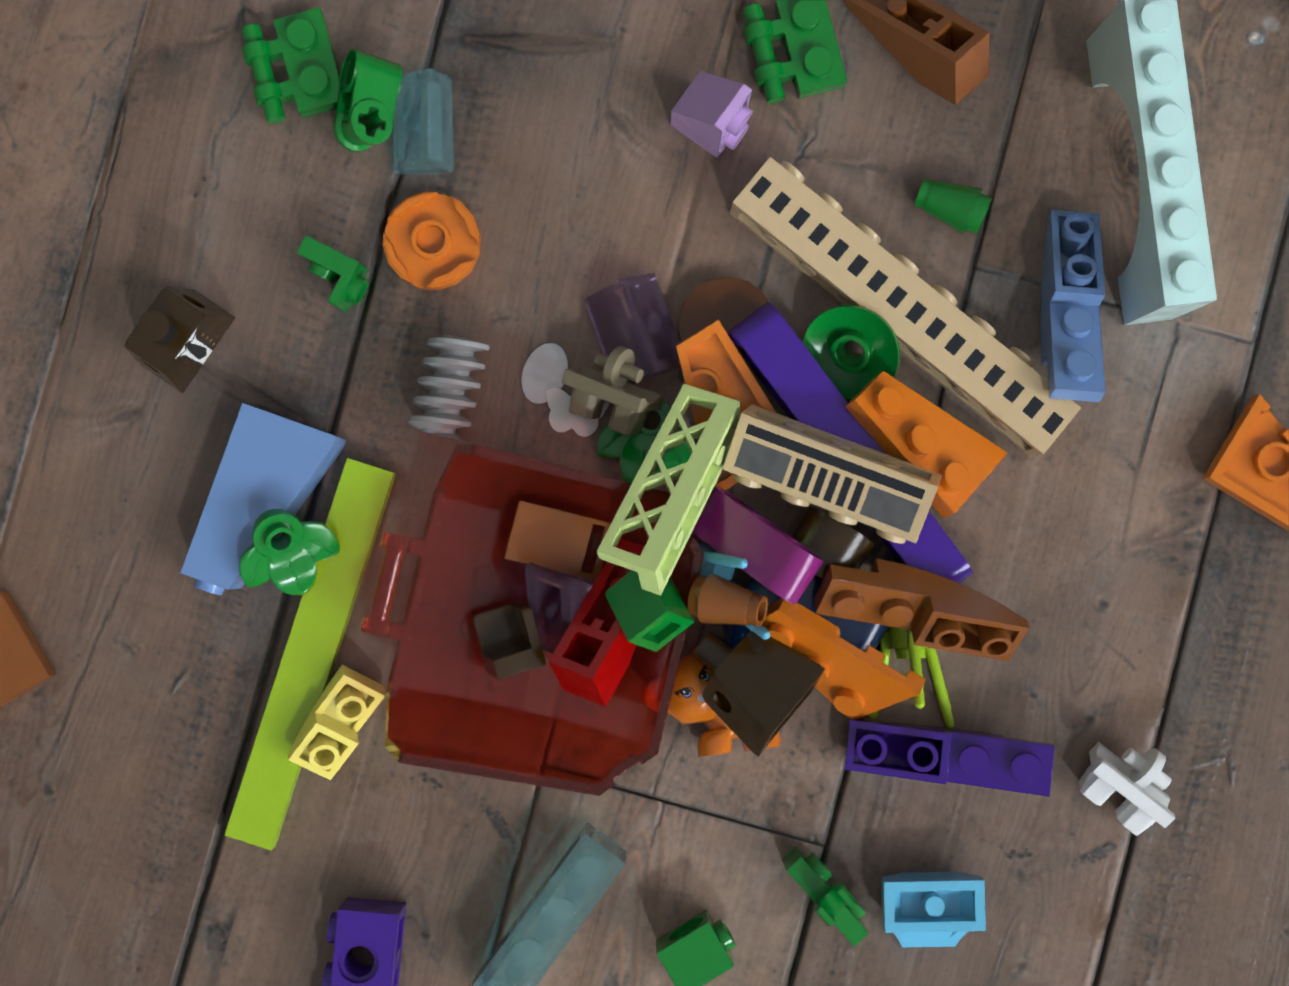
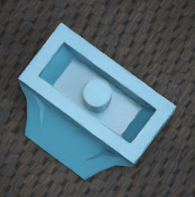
(932, 907)

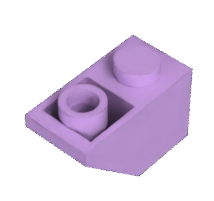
(713, 112)

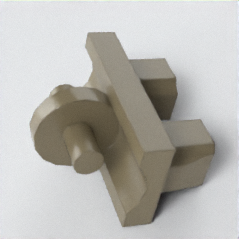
(594, 387)

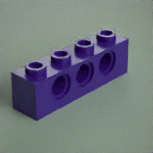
(367, 924)

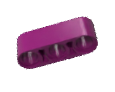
(771, 553)

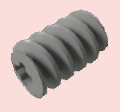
(447, 386)

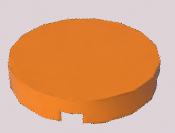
(431, 241)

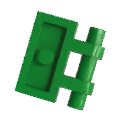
(809, 45)
(309, 61)

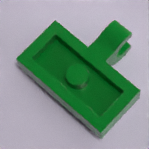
(831, 903)

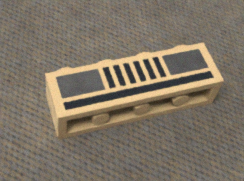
(832, 474)

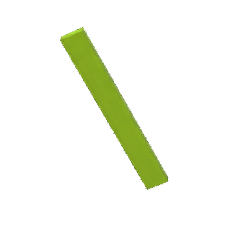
(310, 655)

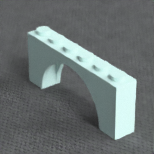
(1144, 61)

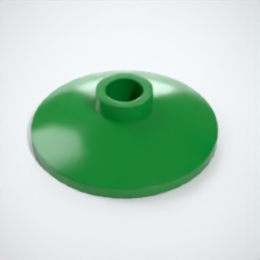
(828, 344)

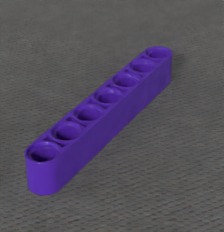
(813, 399)

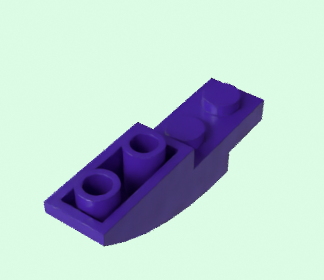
(949, 756)

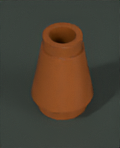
(725, 602)

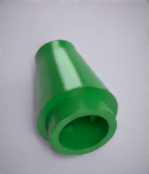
(954, 204)

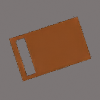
(552, 539)

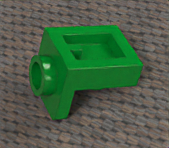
(328, 265)

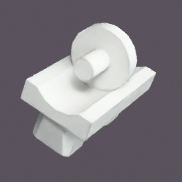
(1144, 800)

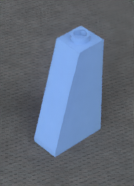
(263, 468)

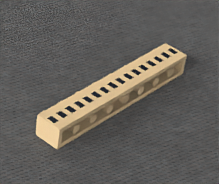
(928, 325)

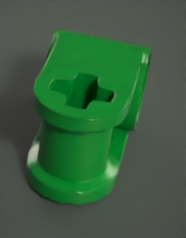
(369, 93)

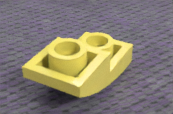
(333, 723)

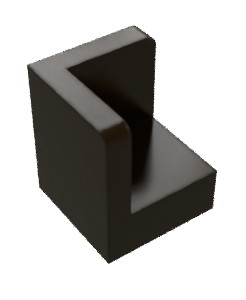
(508, 640)

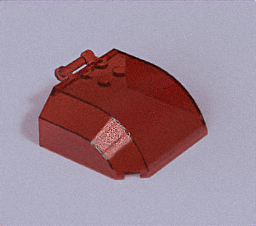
(522, 727)

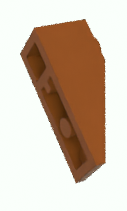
(929, 42)

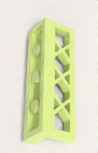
(686, 499)

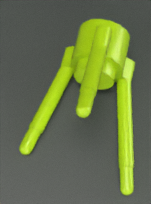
(904, 647)

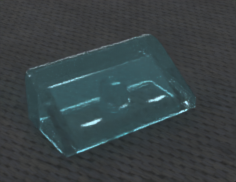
(423, 124)

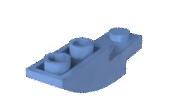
(1070, 306)

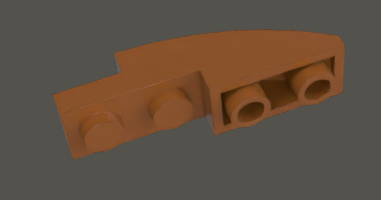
(931, 606)

